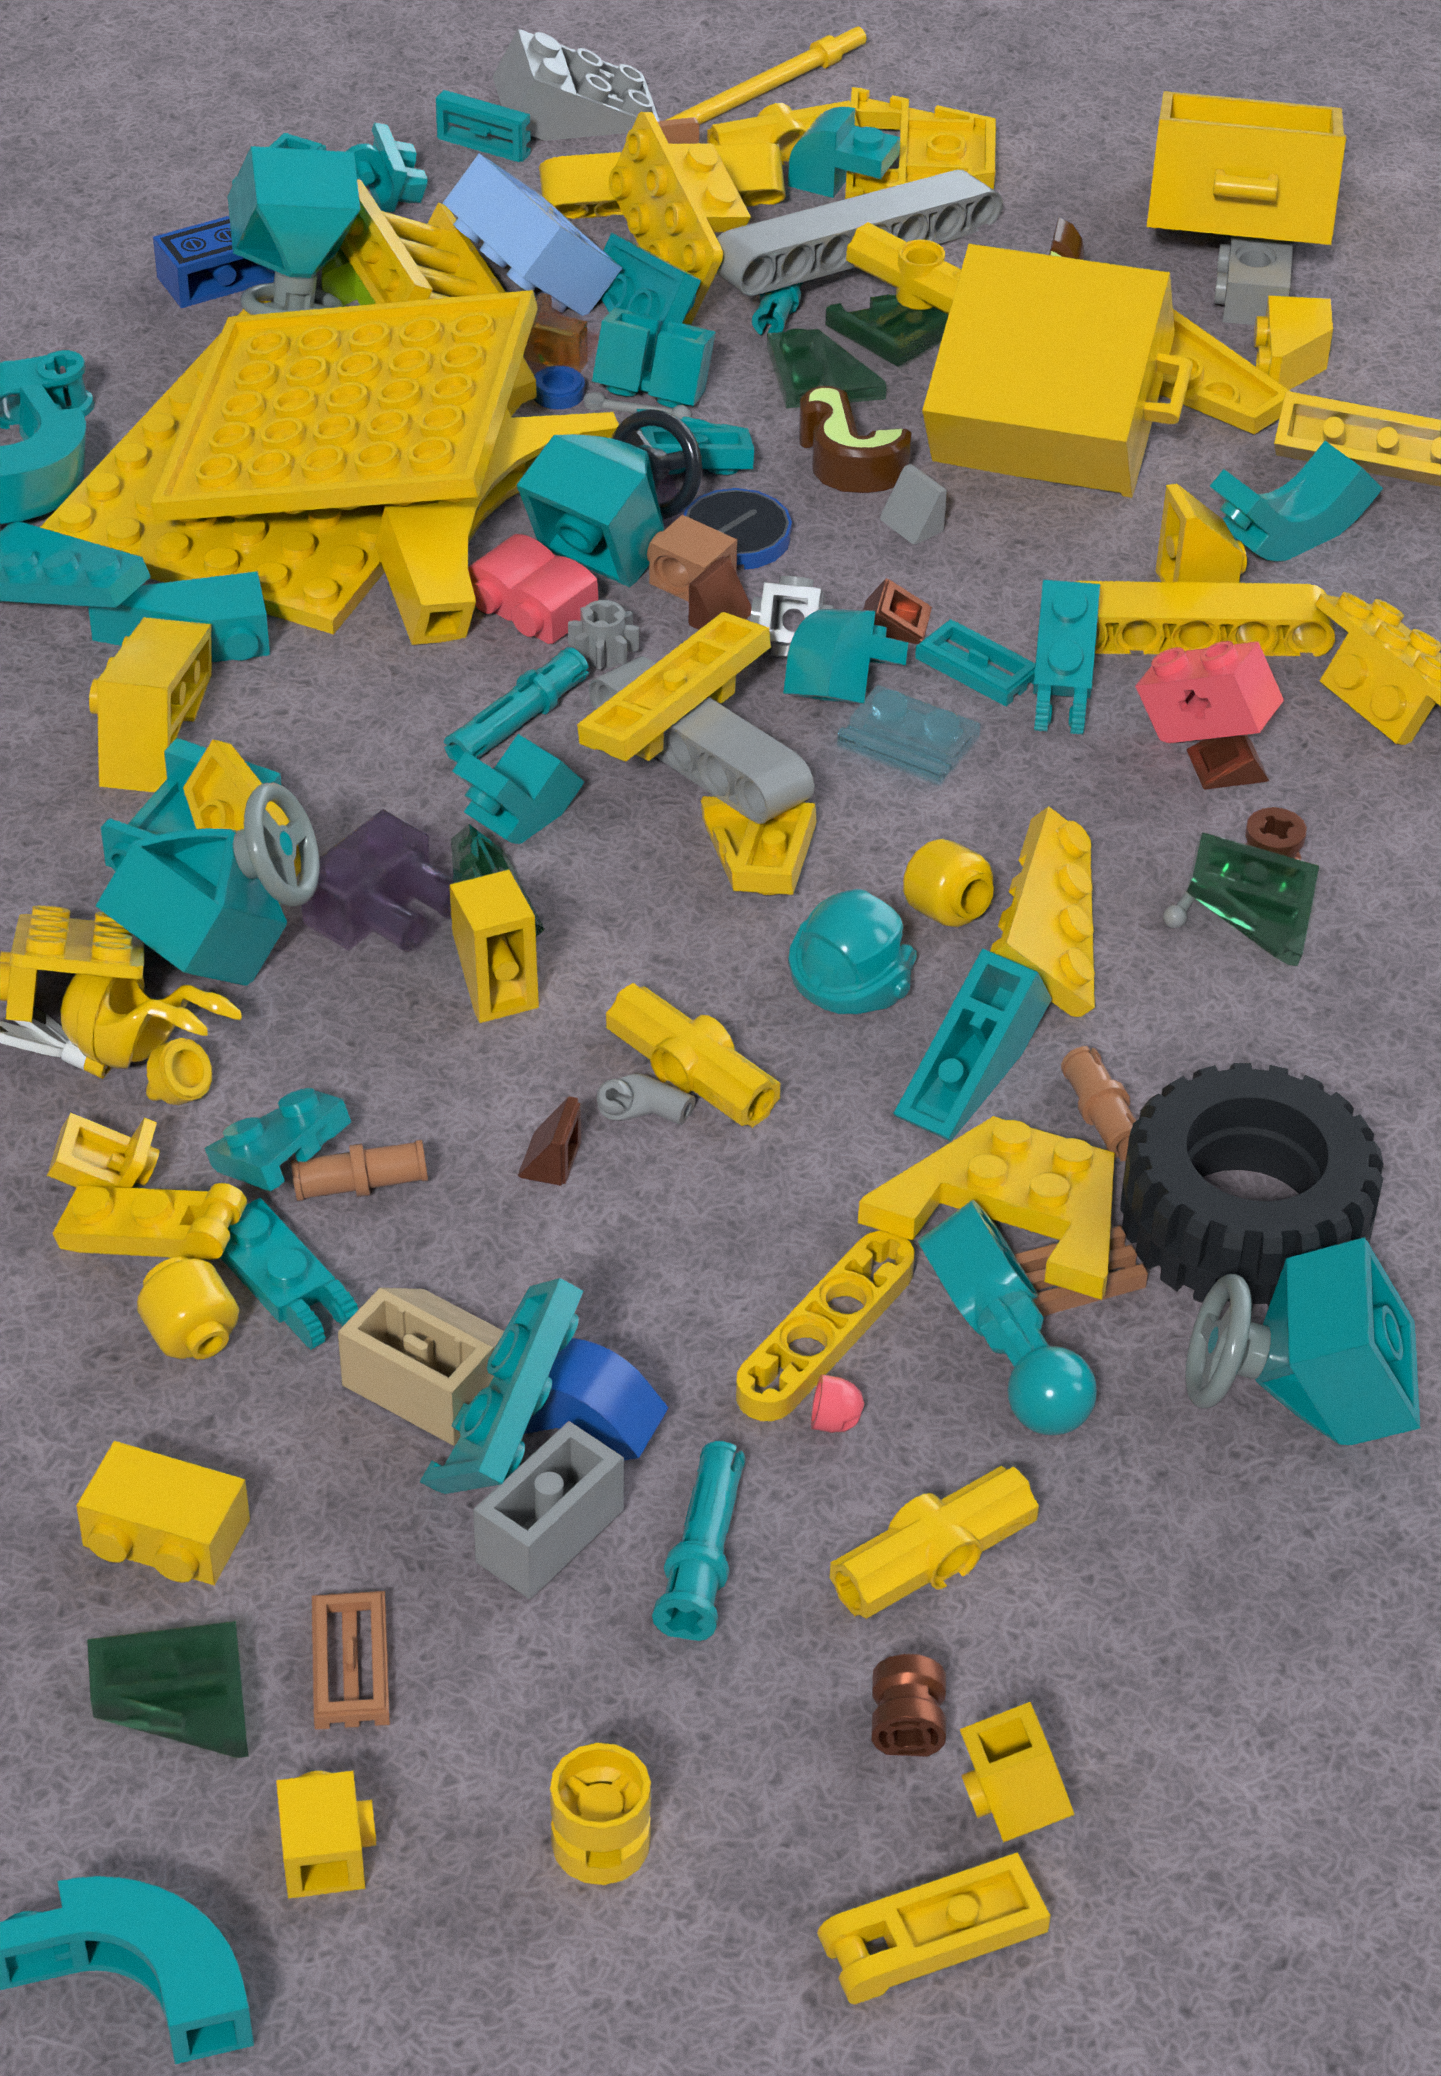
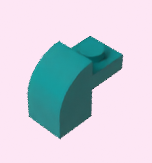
(837, 146)
(834, 652)
(521, 791)

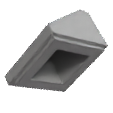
(915, 506)

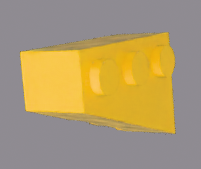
(146, 697)

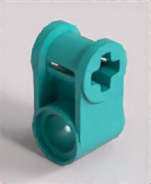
(44, 371)

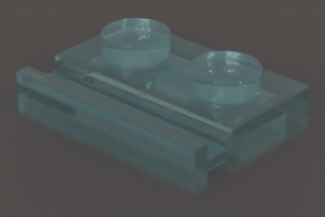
(909, 734)

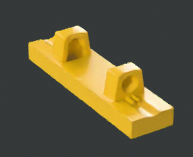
(658, 698)

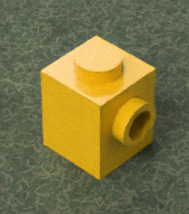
(1014, 1773)
(323, 1833)

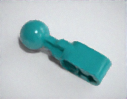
(1049, 1385)

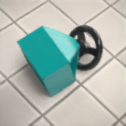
(599, 494)

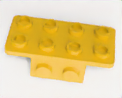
(676, 201)
(1383, 666)
(64, 944)

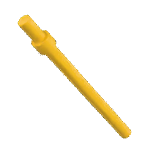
(822, 53)

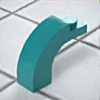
(47, 463)
(1303, 512)
(143, 1936)

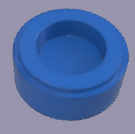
(559, 387)

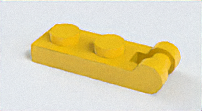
(150, 1221)
(934, 1926)

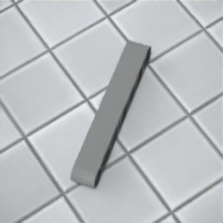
(816, 239)

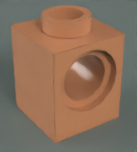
(684, 553)

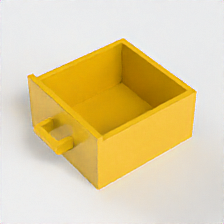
(1247, 168)
(1053, 369)

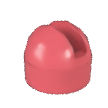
(836, 1405)

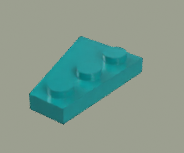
(648, 284)
(499, 1414)

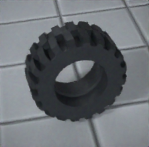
(1255, 1125)

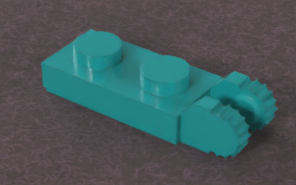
(1065, 649)
(284, 1273)

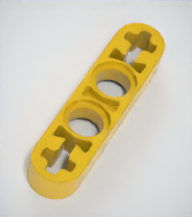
(818, 1321)

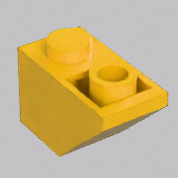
(1293, 338)

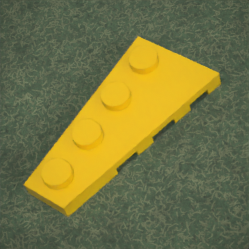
(1223, 381)
(1052, 912)

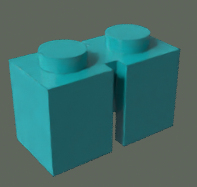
(627, 355)

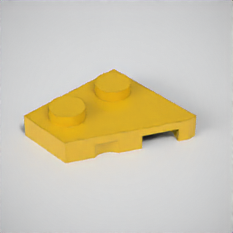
(762, 855)

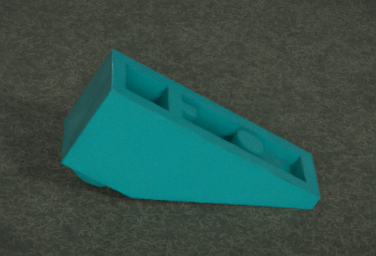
(227, 602)
(975, 1044)

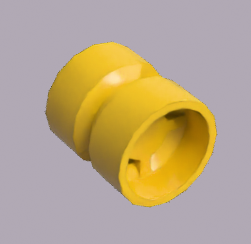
(600, 1813)

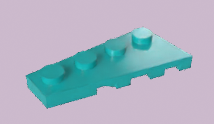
(64, 569)

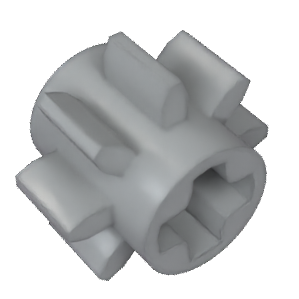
(604, 634)

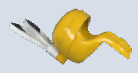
(112, 1022)

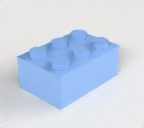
(530, 237)

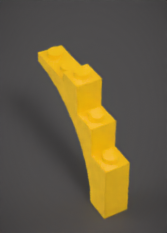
(427, 542)

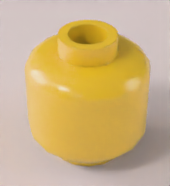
(948, 883)
(187, 1306)

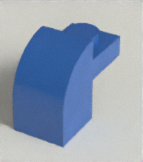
(602, 1398)

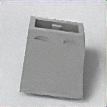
(569, 89)

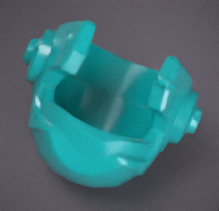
(851, 955)

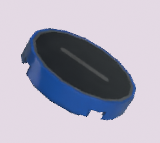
(750, 517)

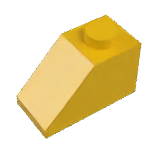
(1196, 543)
(495, 945)

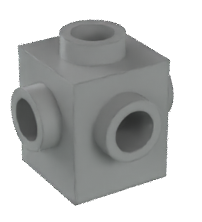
(780, 599)

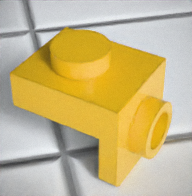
(101, 1156)

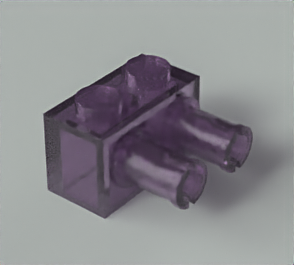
(370, 882)

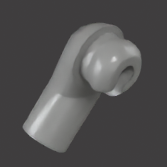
(642, 1095)

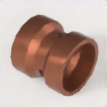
(908, 1709)

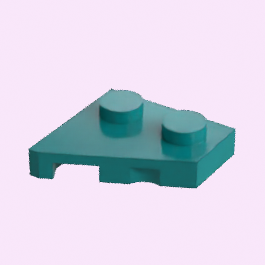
(722, 446)
(258, 1146)

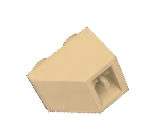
(417, 1357)

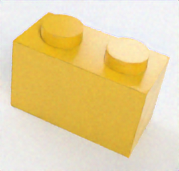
(163, 1514)

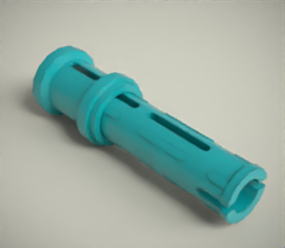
(697, 1563)

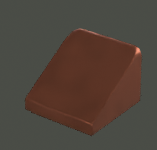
(717, 592)
(899, 612)
(1227, 762)
(554, 1145)

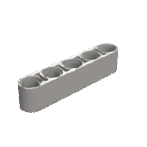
(723, 752)

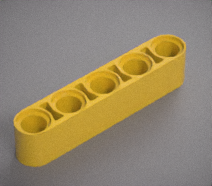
(581, 182)
(1203, 613)

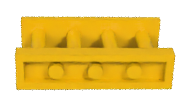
(389, 262)

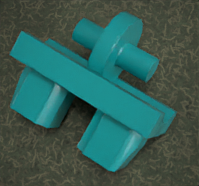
(389, 169)

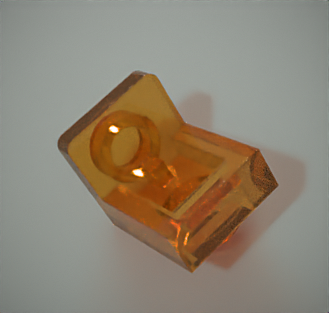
(556, 338)

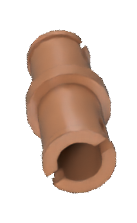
(1101, 1099)
(359, 1170)

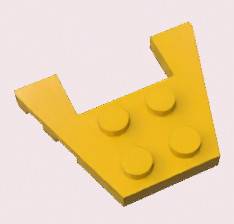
(928, 142)
(1017, 1179)

